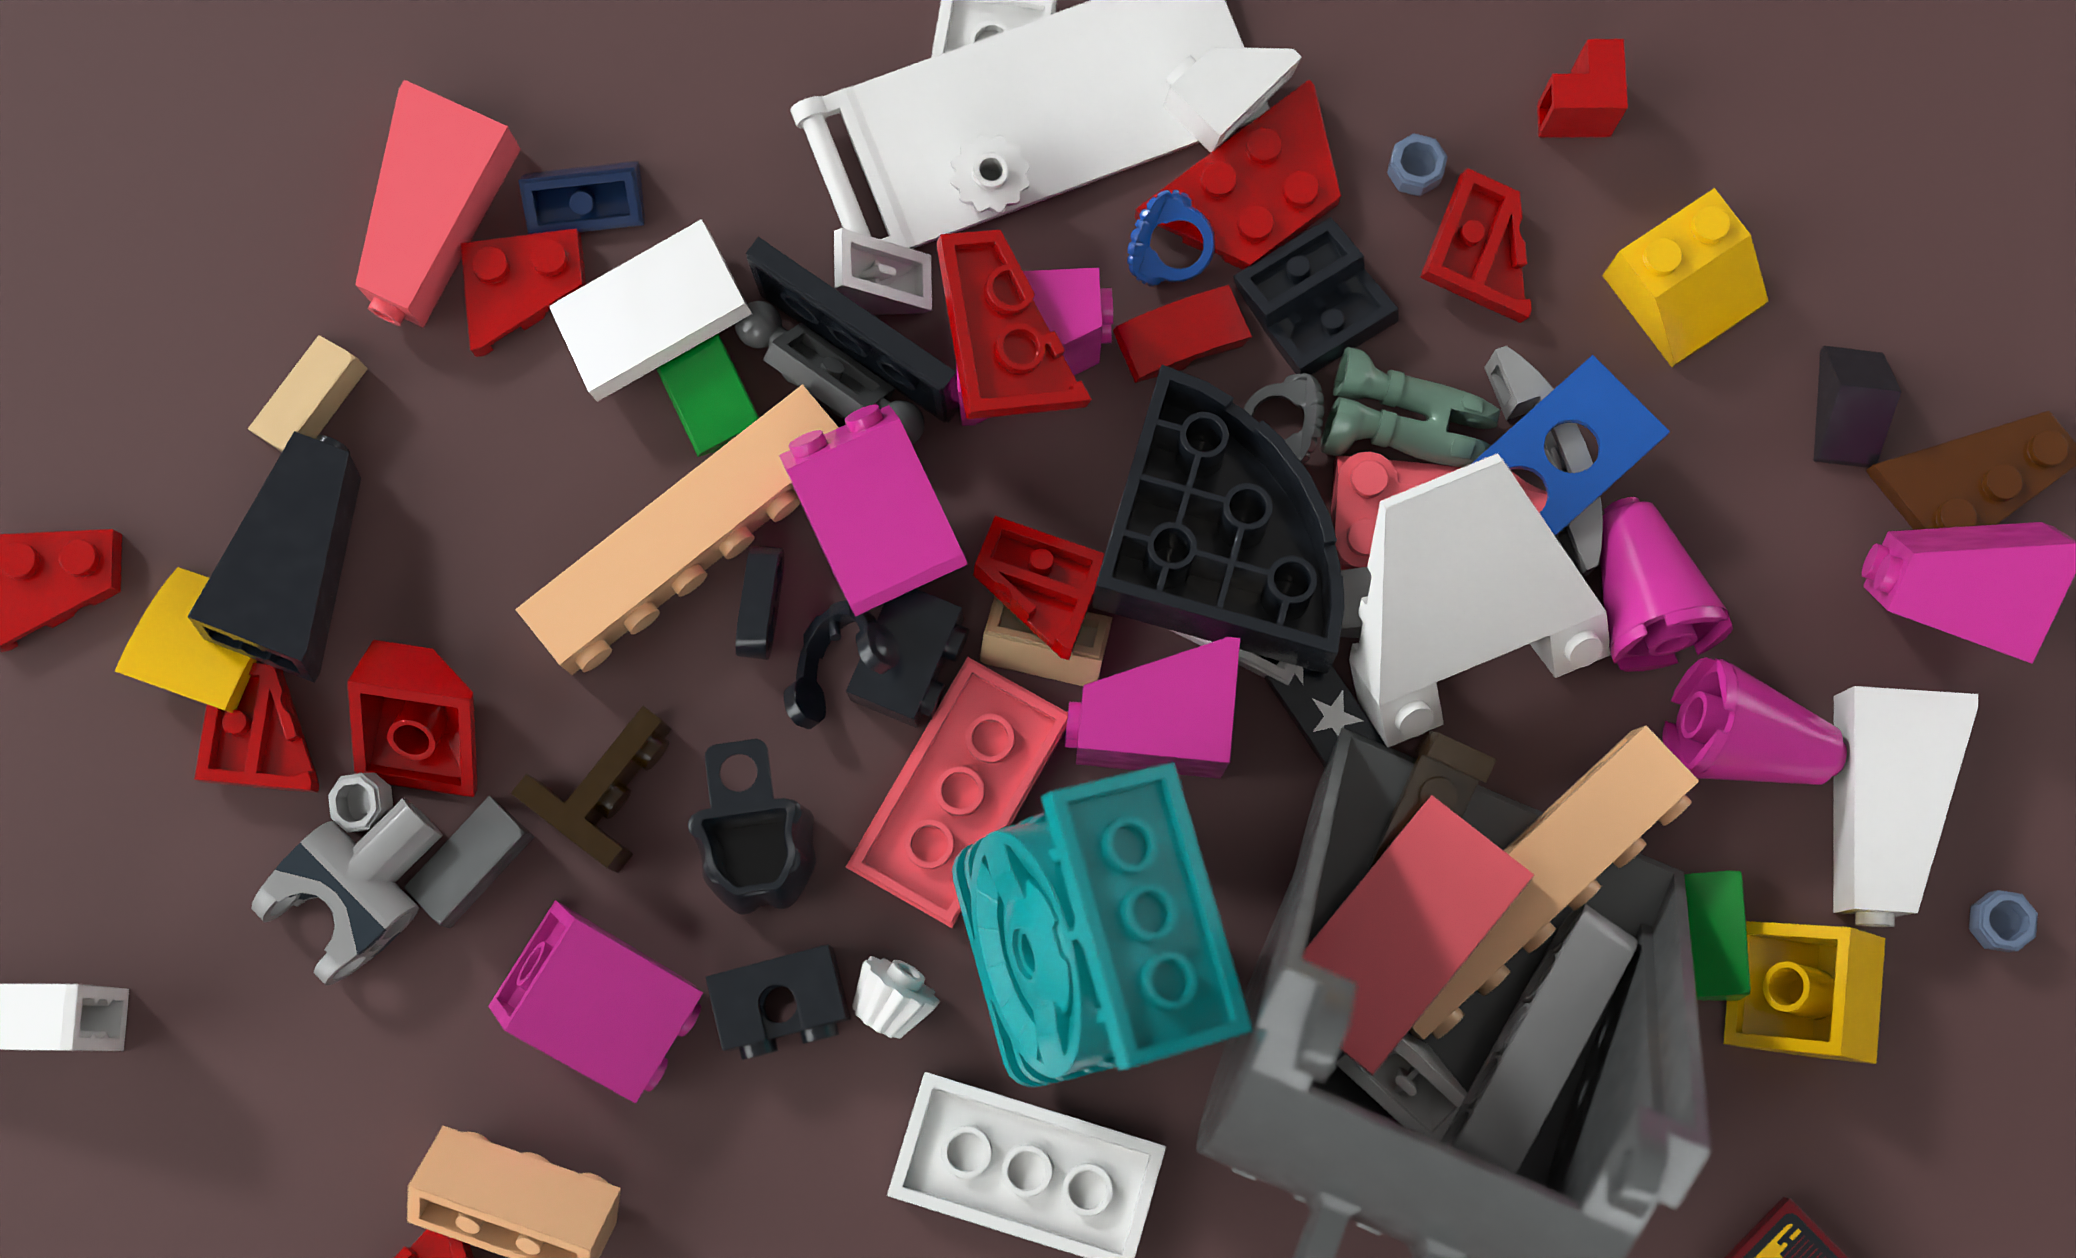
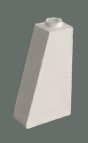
(1893, 795)
(62, 1017)

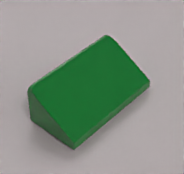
(708, 395)
(1718, 935)

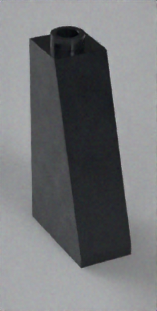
(285, 562)

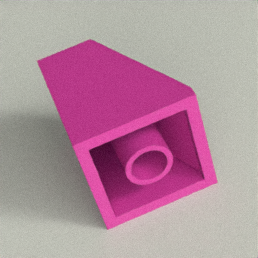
(1073, 309)
(872, 508)
(1976, 581)
(1161, 714)
(596, 1003)

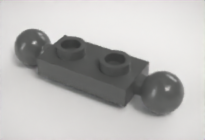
(822, 368)

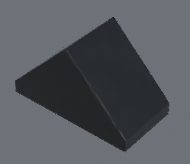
(1853, 406)

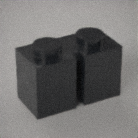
(927, 636)

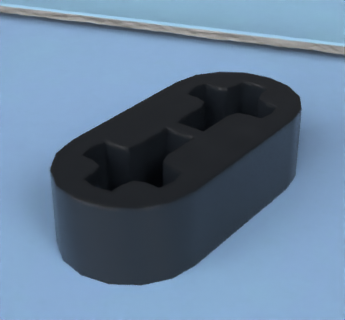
(759, 602)

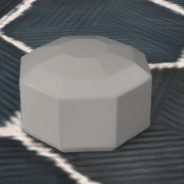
(359, 801)

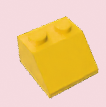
(1690, 277)
(1810, 992)

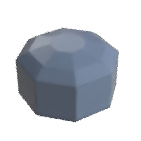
(1417, 164)
(2003, 921)

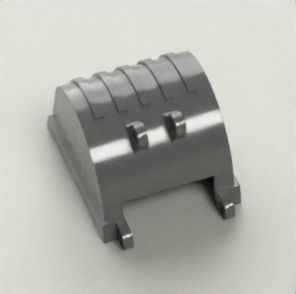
(1609, 1150)

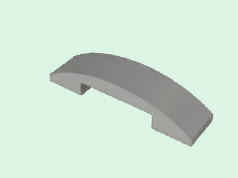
(1518, 391)

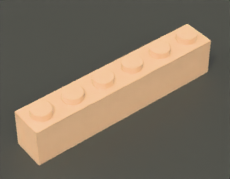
(673, 540)
(1566, 851)

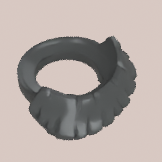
(1304, 393)

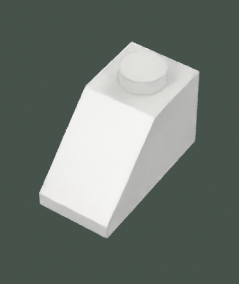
(1226, 89)

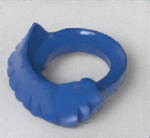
(1144, 261)

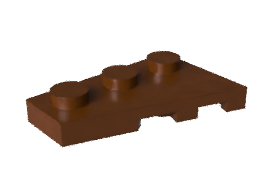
(1978, 475)

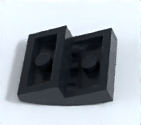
(1316, 298)

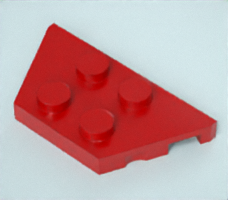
(1262, 182)

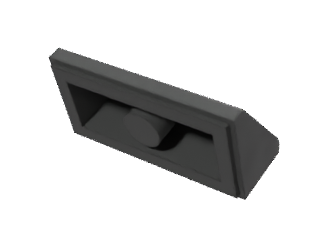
(468, 863)

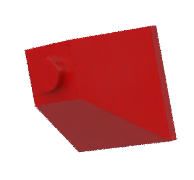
(412, 720)

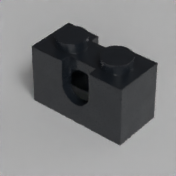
(742, 993)

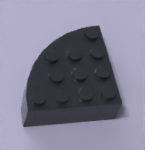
(1223, 532)

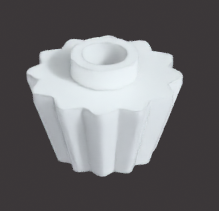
(994, 155)
(892, 997)

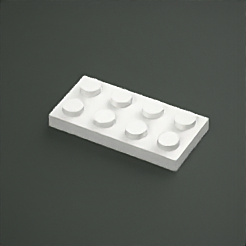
(1026, 1170)

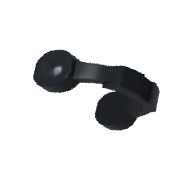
(875, 644)

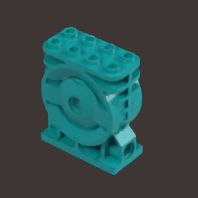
(1099, 932)

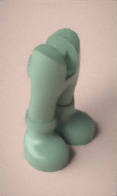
(1424, 440)

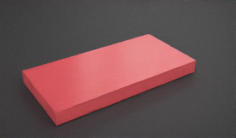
(958, 787)
(1414, 925)

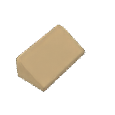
(309, 394)
(1016, 647)

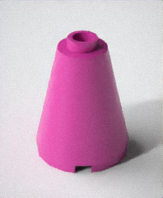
(1654, 591)
(1748, 731)

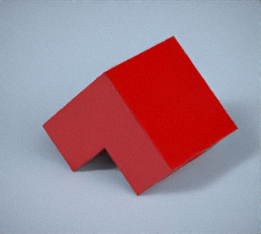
(1590, 97)

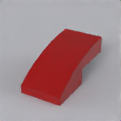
(1182, 333)

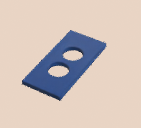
(1613, 415)

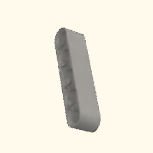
(1541, 1040)

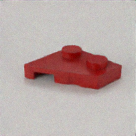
(516, 280)
(53, 576)
(1040, 580)

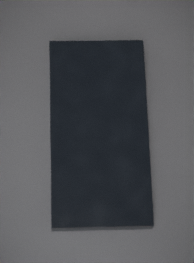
(854, 331)

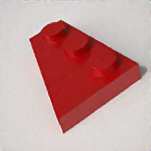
(999, 337)

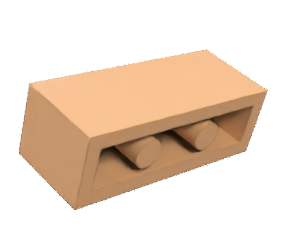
(510, 1200)

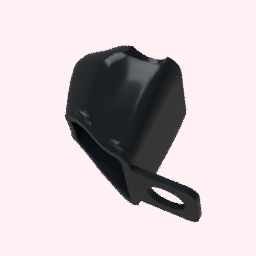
(748, 842)

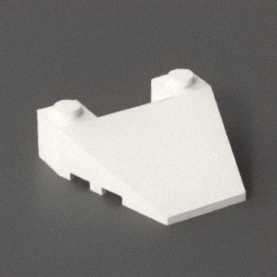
(1460, 580)

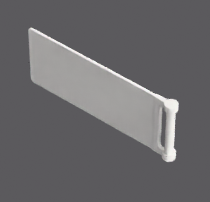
(1067, 88)

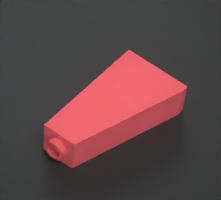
(428, 200)

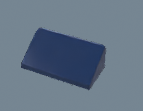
(583, 198)

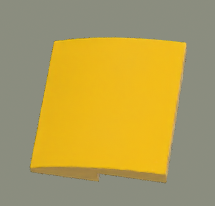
(175, 656)

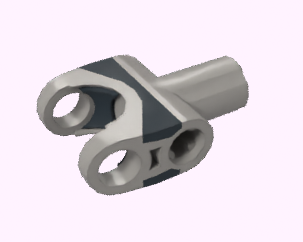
(355, 884)

